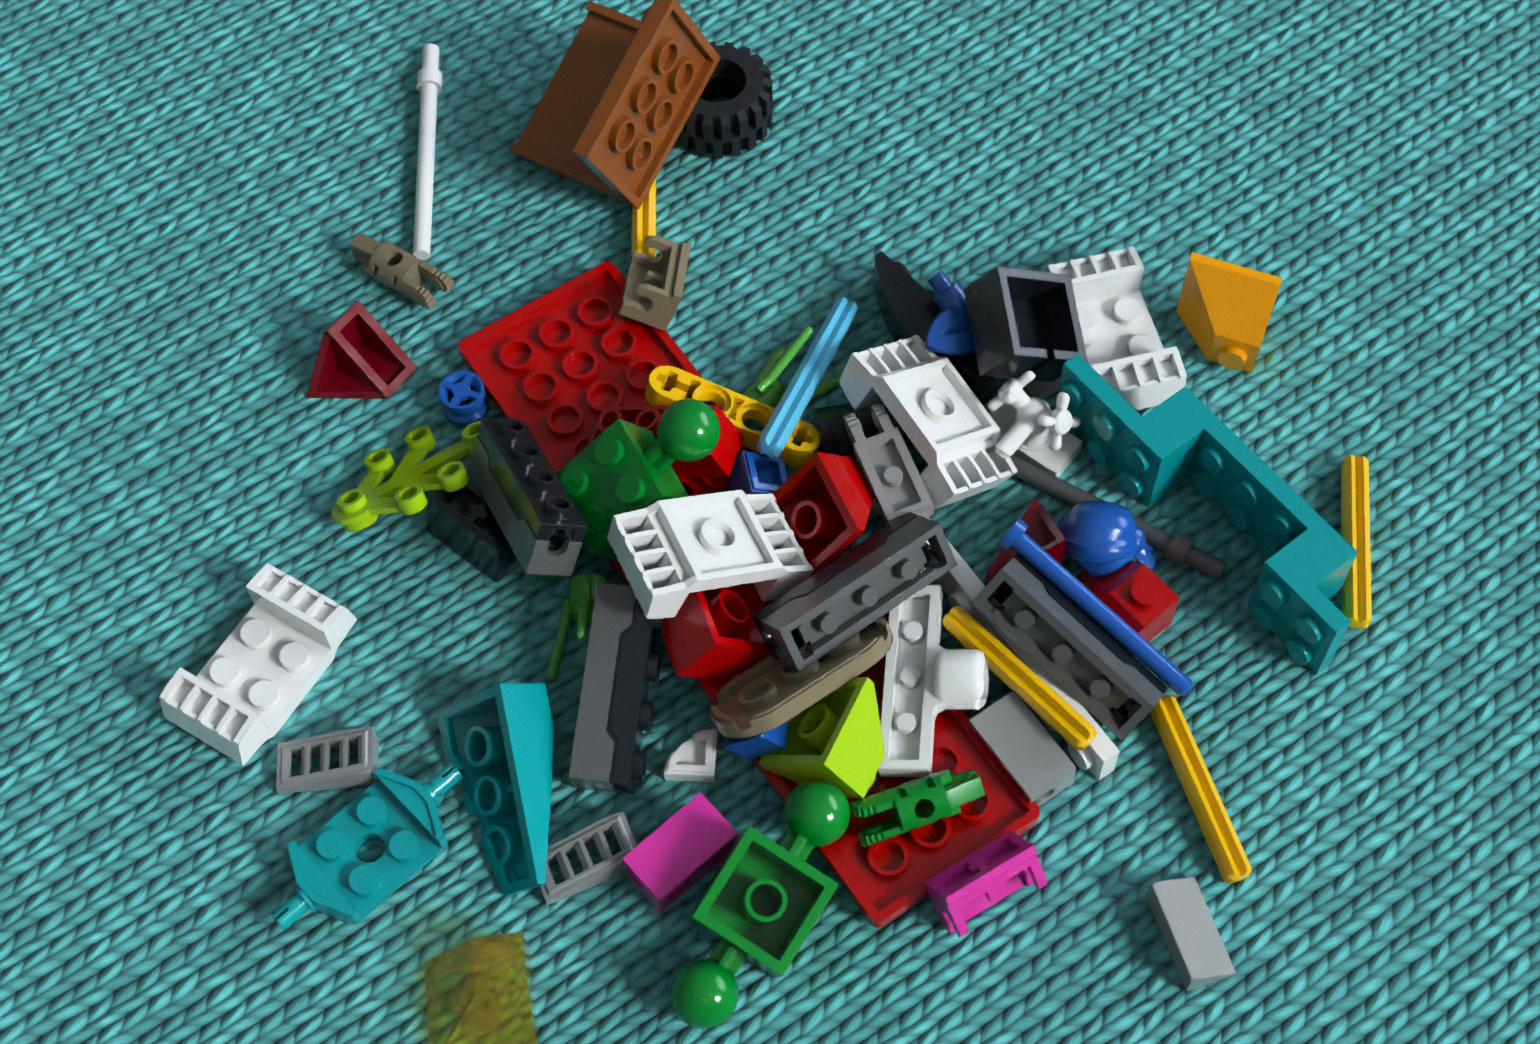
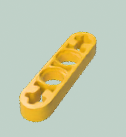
(734, 405)

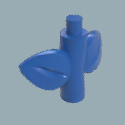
(951, 327)

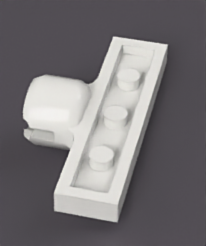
(923, 682)

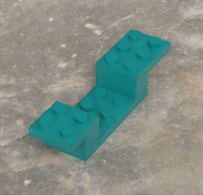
(1187, 440)

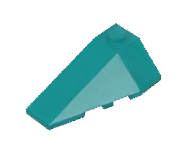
(505, 755)

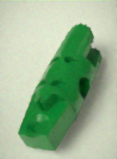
(940, 796)

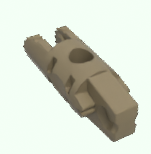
(399, 269)

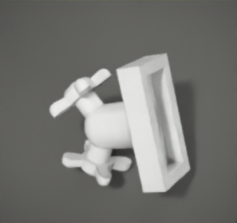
(1032, 428)

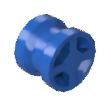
(458, 388)

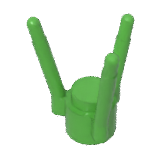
(767, 387)
(580, 608)

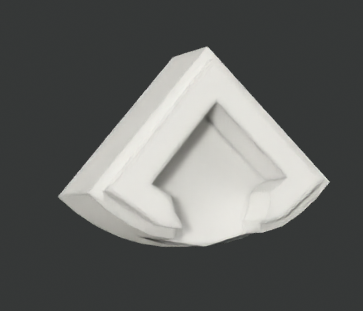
(694, 759)

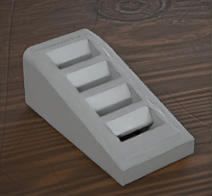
(345, 776)
(593, 875)

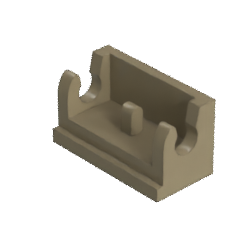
(655, 283)

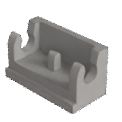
(1024, 748)

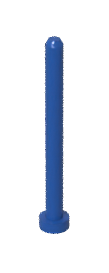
(1095, 608)

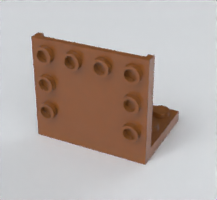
(620, 100)

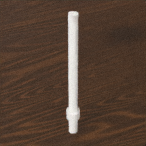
(429, 86)

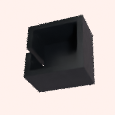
(1023, 323)

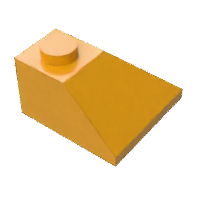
(1227, 309)

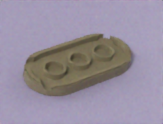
(775, 693)

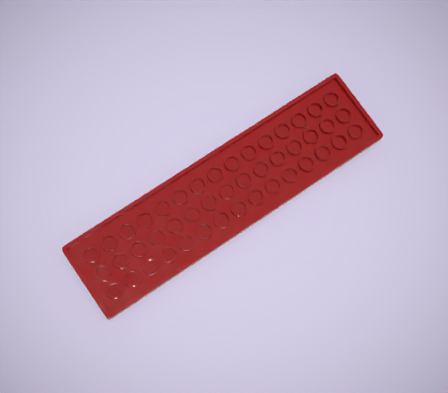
(556, 372)

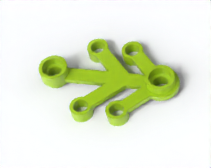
(361, 506)

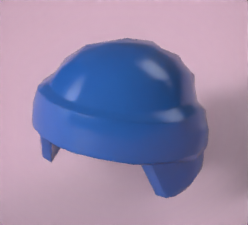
(1104, 537)

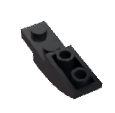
(910, 311)

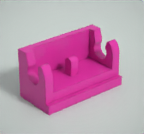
(680, 852)
(984, 880)

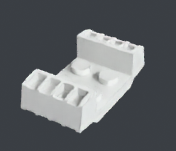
(1119, 328)
(935, 413)
(704, 546)
(260, 667)

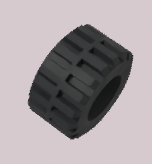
(736, 123)

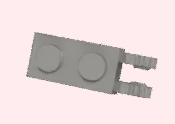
(889, 467)

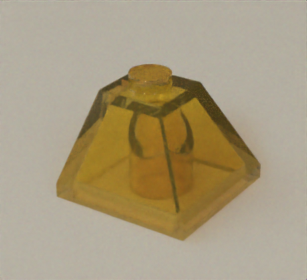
(482, 992)

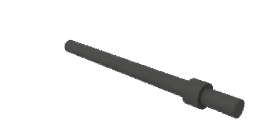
(1177, 548)

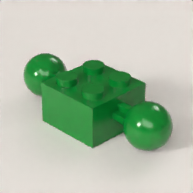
(633, 469)
(761, 904)

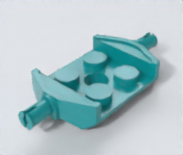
(388, 811)

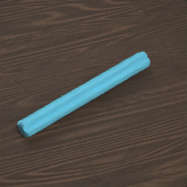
(807, 378)

